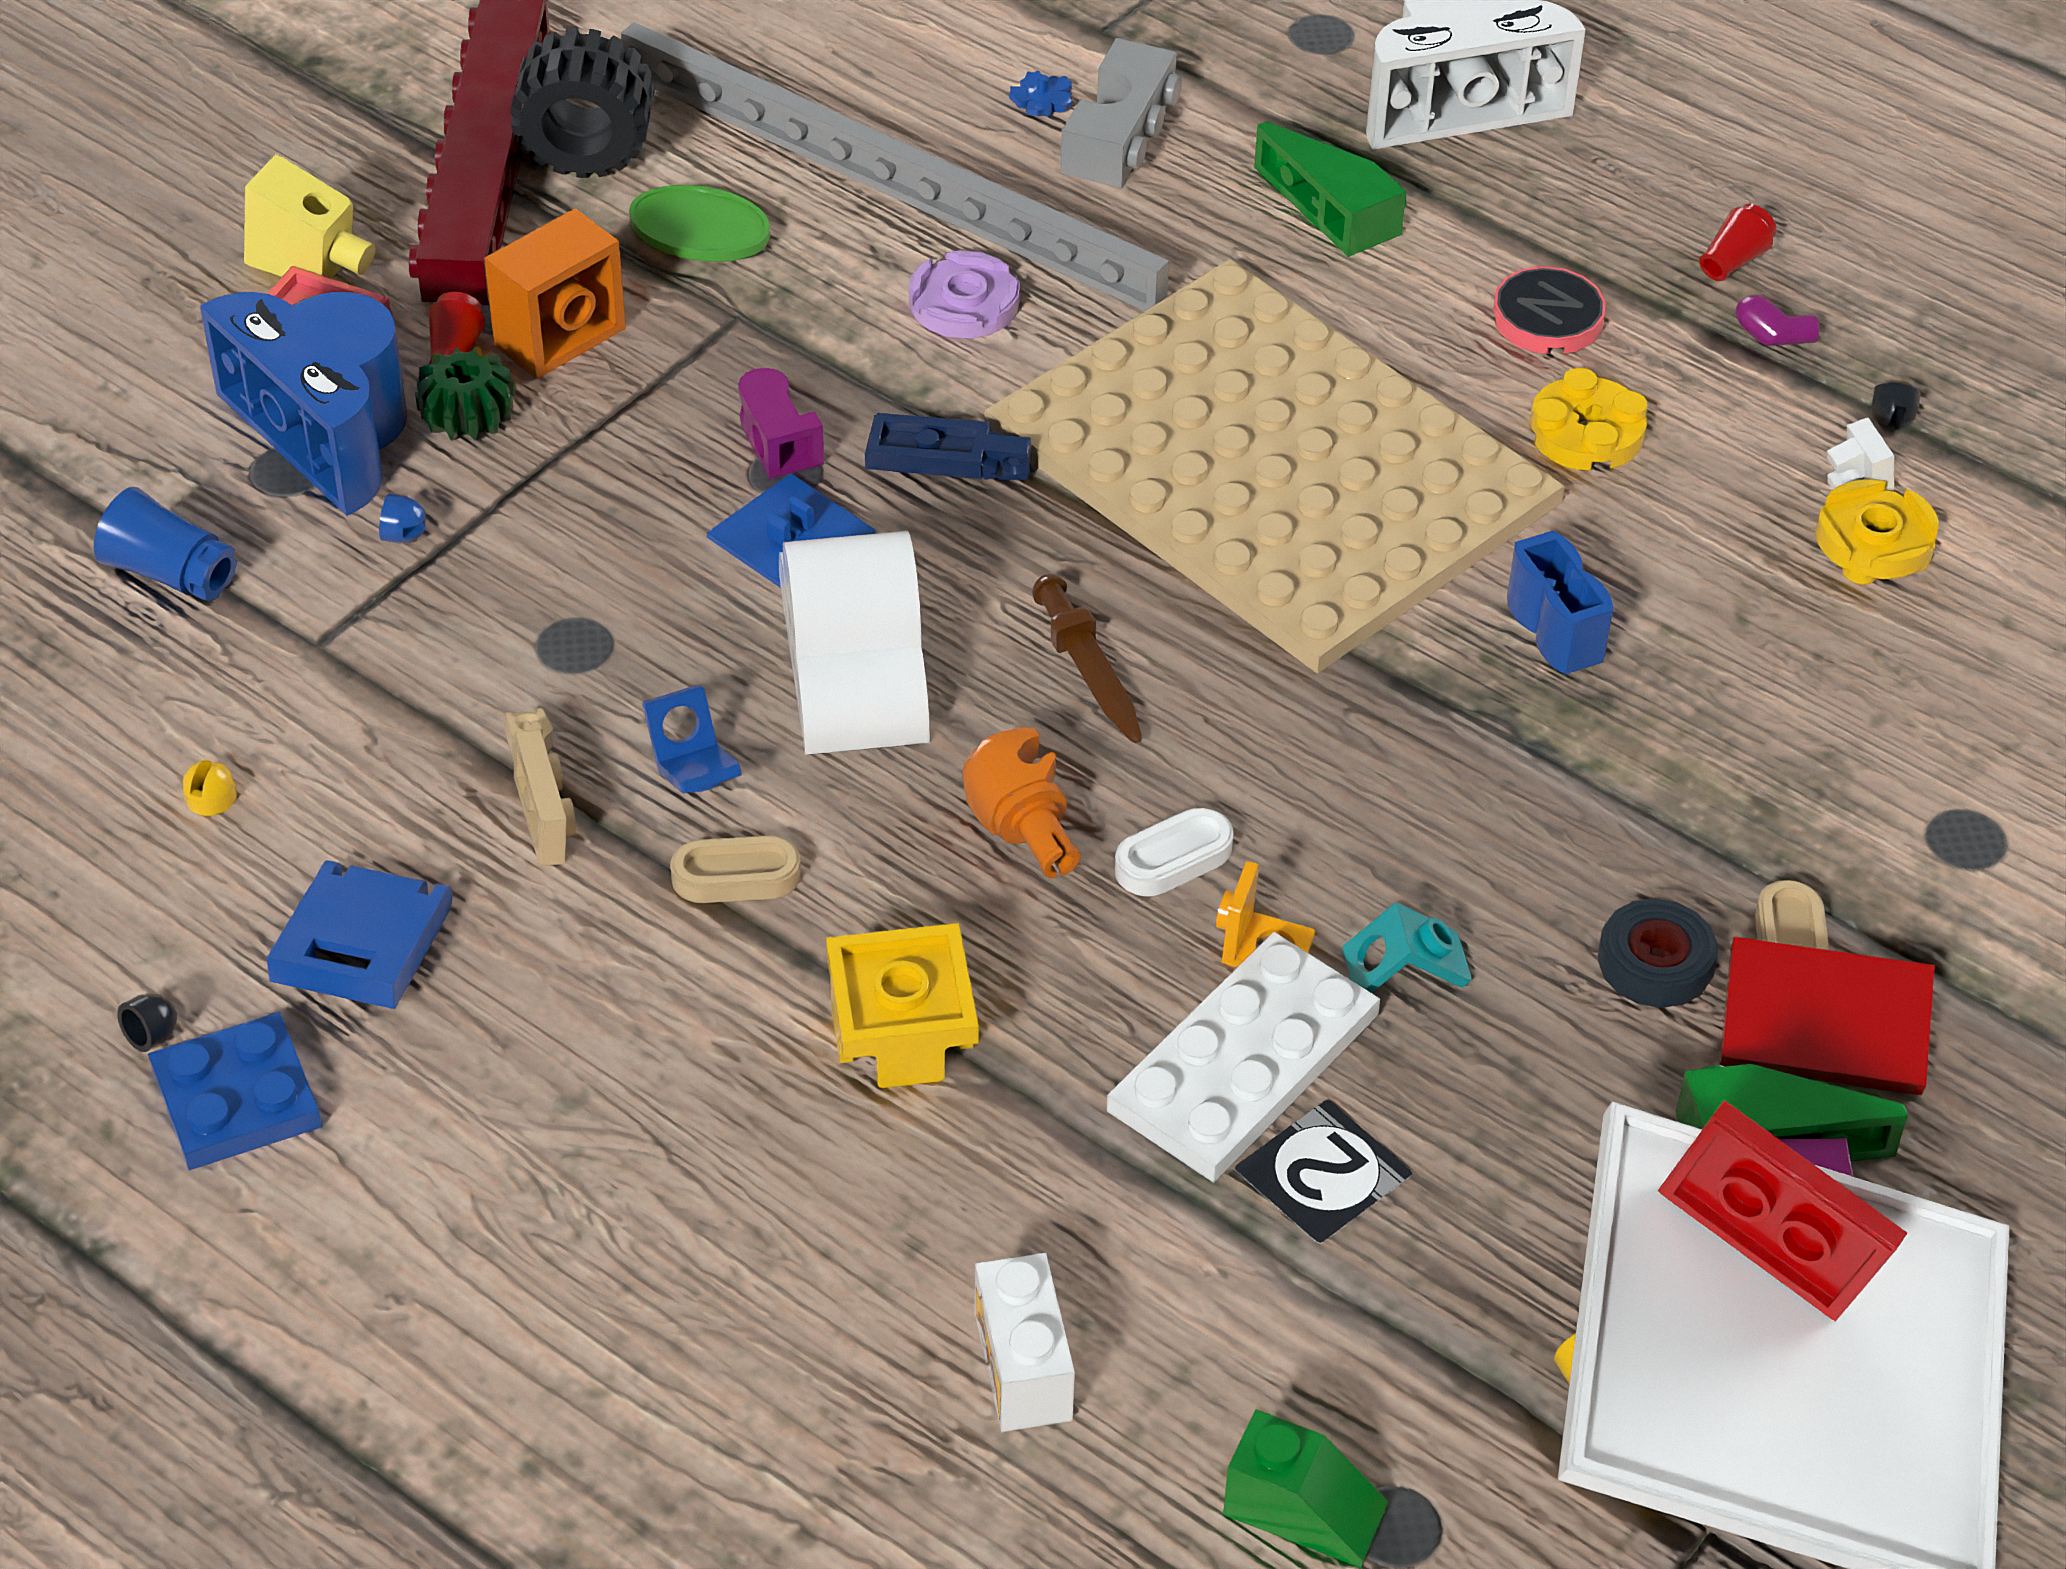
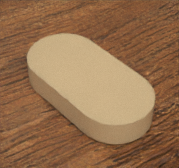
(735, 869)
(1791, 915)

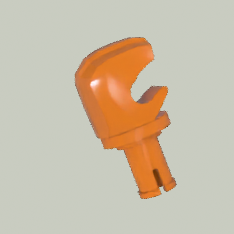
(1019, 797)

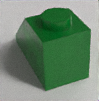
(1302, 1490)

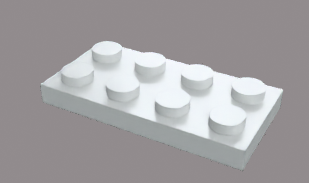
(1243, 1056)

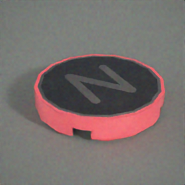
(1549, 310)

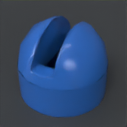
(401, 519)

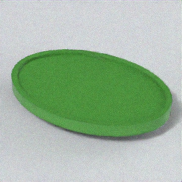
(699, 223)

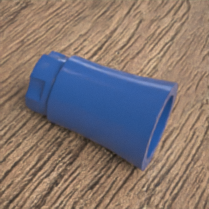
(162, 546)

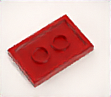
(1828, 1015)
(1781, 1211)

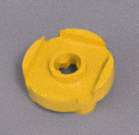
(1616, 416)
(1865, 555)

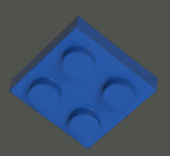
(234, 1090)

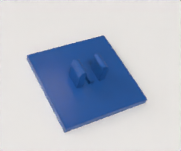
(780, 515)

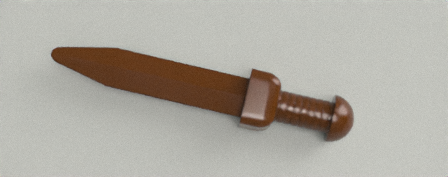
(1076, 632)

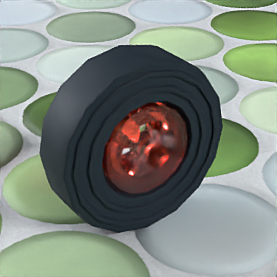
(1654, 980)

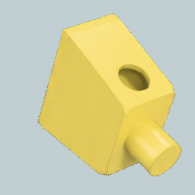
(300, 224)

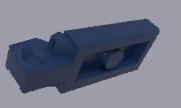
(945, 448)

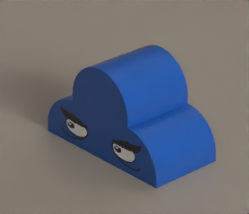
(313, 383)

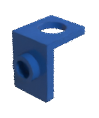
(697, 760)

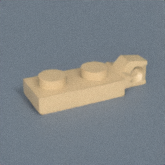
(538, 785)

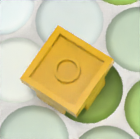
(902, 1000)

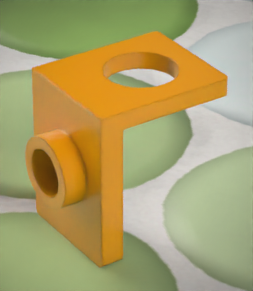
(1246, 928)

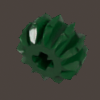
(465, 393)

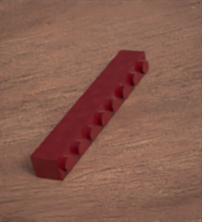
(479, 153)

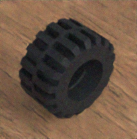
(587, 70)

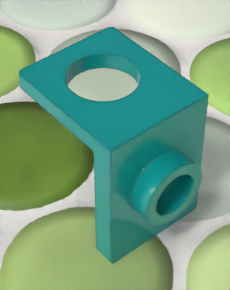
(1408, 939)

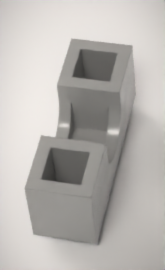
(1112, 136)

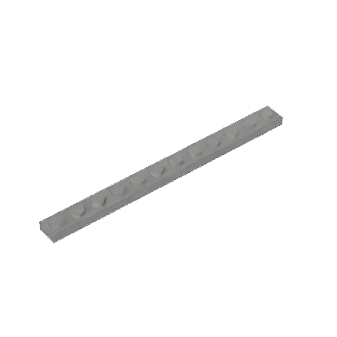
(902, 171)

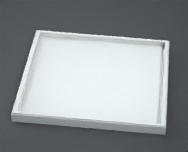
(1760, 1413)

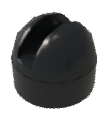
(1895, 402)
(147, 1020)

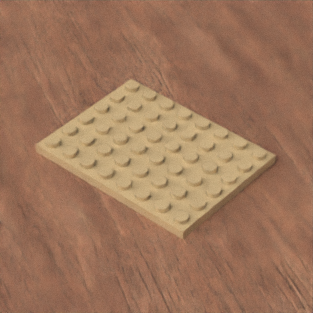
(1275, 462)

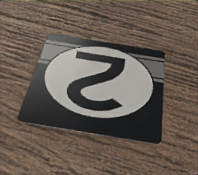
(1323, 1171)

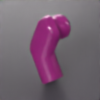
(1772, 326)

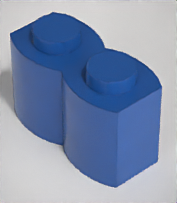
(1559, 602)

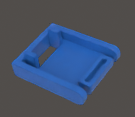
(364, 917)

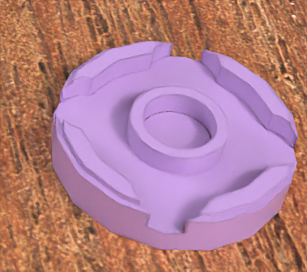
(964, 295)

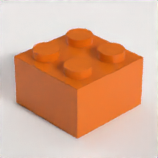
(555, 293)

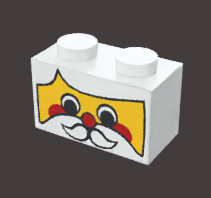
(1024, 1342)

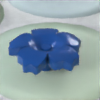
(1042, 94)

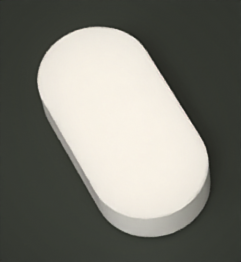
(1173, 852)

